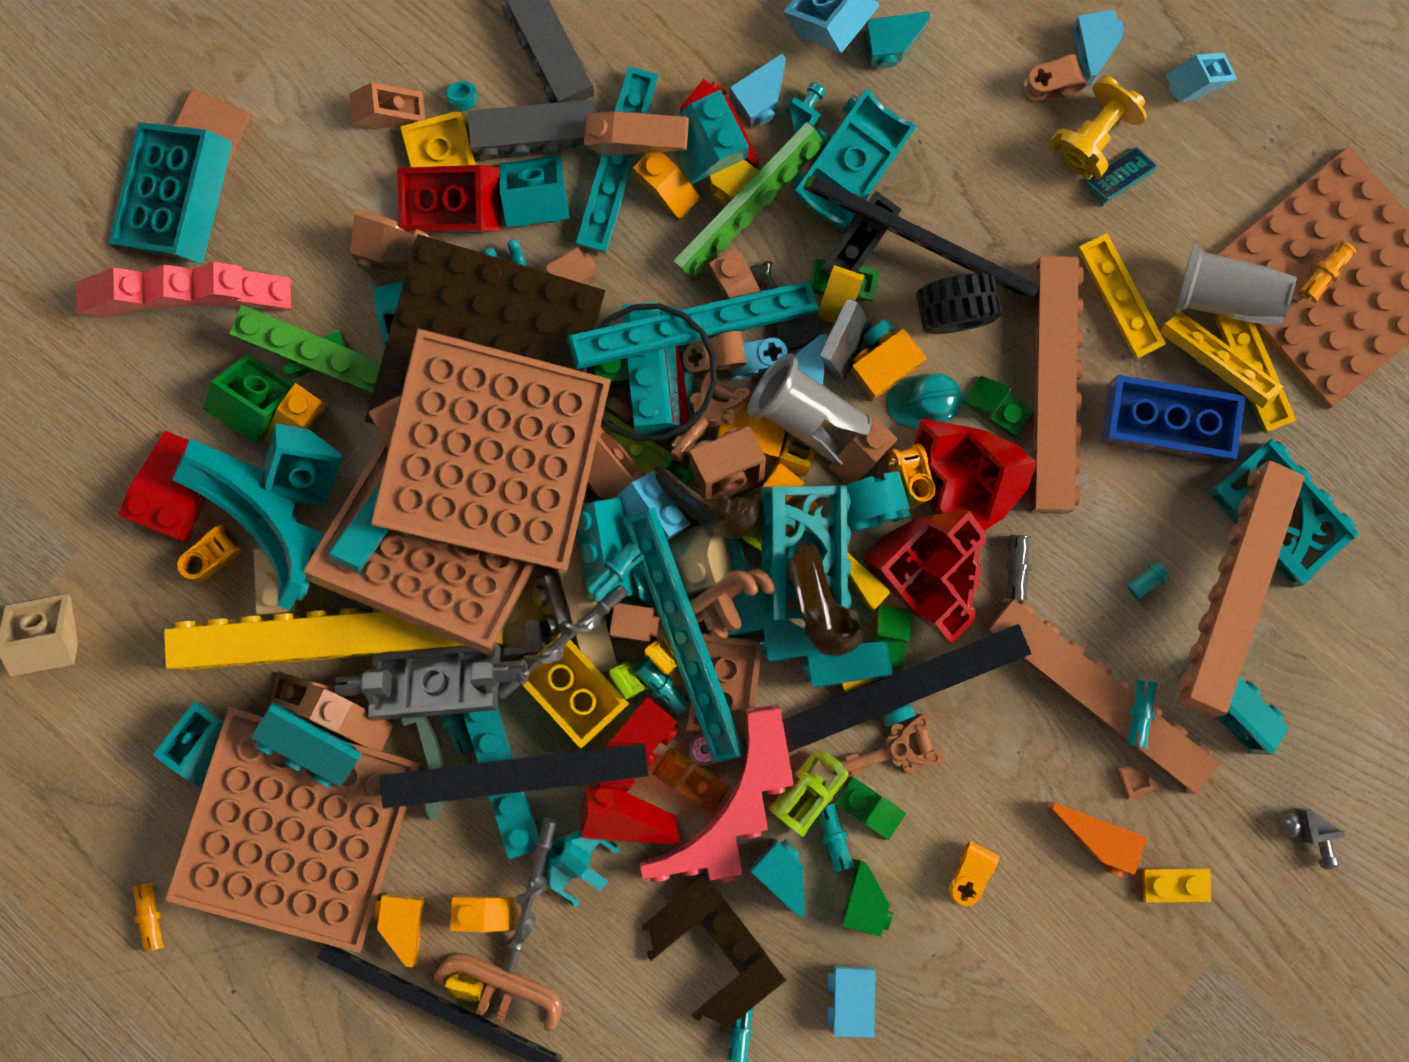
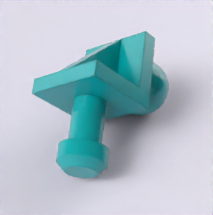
(803, 111)

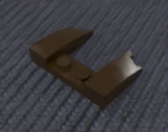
(757, 971)

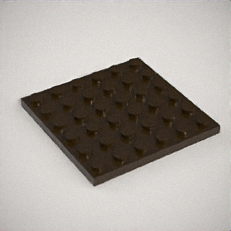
(485, 304)

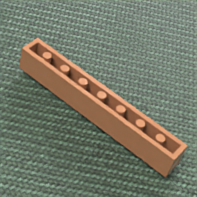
(1055, 384)
(1240, 589)
(1105, 698)

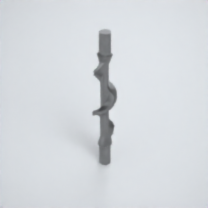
(556, 650)
(536, 885)

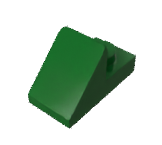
(997, 405)
(893, 628)
(870, 808)

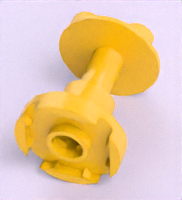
(1084, 147)

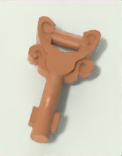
(712, 416)
(898, 749)

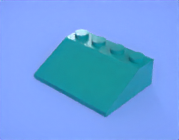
(171, 191)

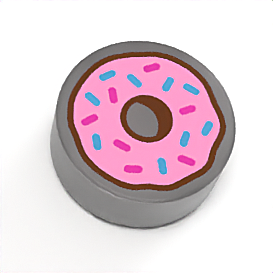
(699, 751)

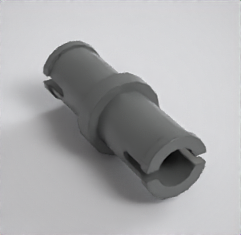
(1018, 567)

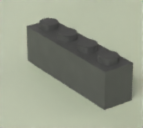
(550, 49)
(529, 129)

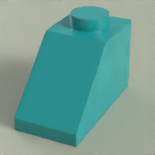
(893, 37)

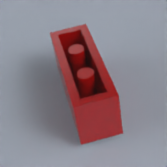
(648, 726)

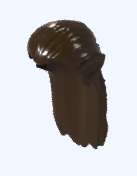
(718, 515)
(826, 622)

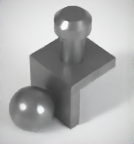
(1313, 830)

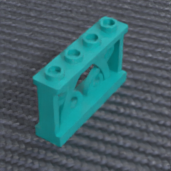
(1309, 499)
(774, 543)

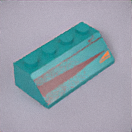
(659, 385)

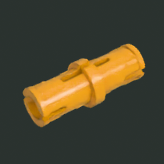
(1327, 271)
(147, 917)

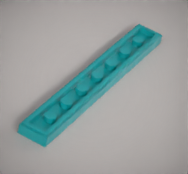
(714, 318)
(684, 636)

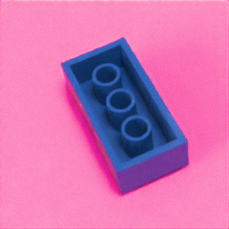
(1173, 419)

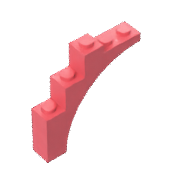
(172, 286)
(715, 846)

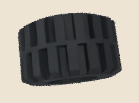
(959, 303)

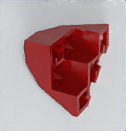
(974, 470)
(933, 568)

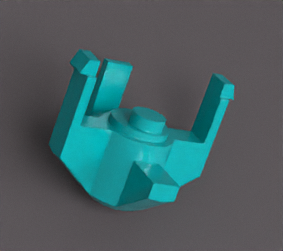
(571, 859)

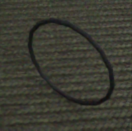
(703, 408)

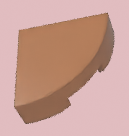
(1135, 782)

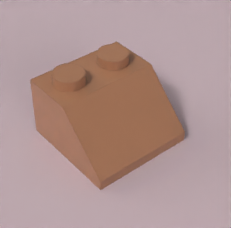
(728, 465)

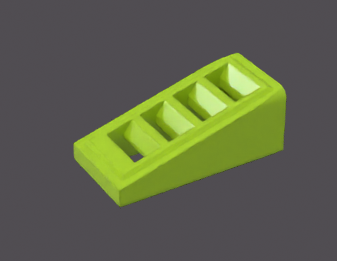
(626, 680)

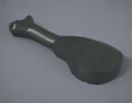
(793, 332)

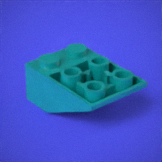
(192, 743)

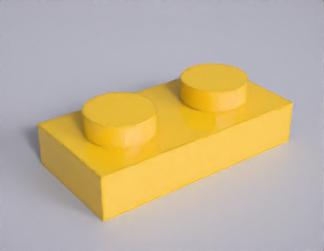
(1176, 885)

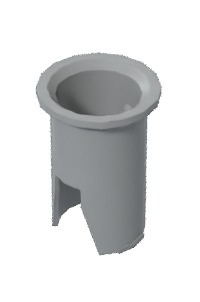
(1235, 289)
(801, 405)

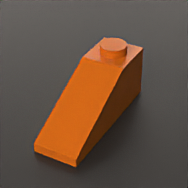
(1104, 841)

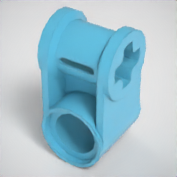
(757, 358)

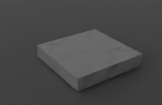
(845, 339)

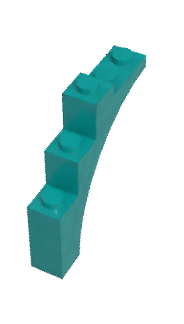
(263, 514)
(788, 640)

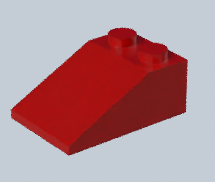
(449, 198)
(157, 499)

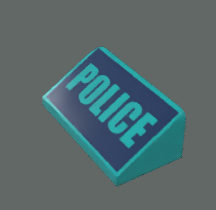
(1121, 175)

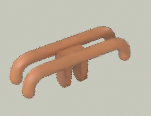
(716, 603)
(506, 981)

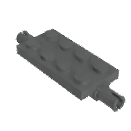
(432, 682)

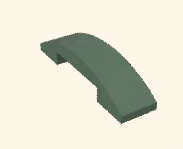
(432, 753)

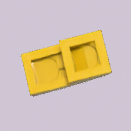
(841, 286)

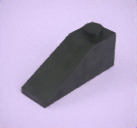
(859, 239)

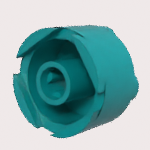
(876, 502)

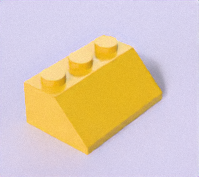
(575, 694)

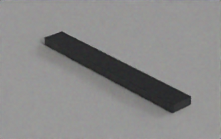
(918, 235)
(905, 687)
(513, 776)
(436, 1005)

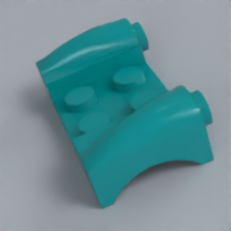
(855, 156)

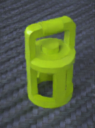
(815, 785)

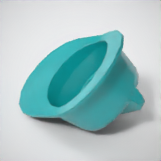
(924, 397)

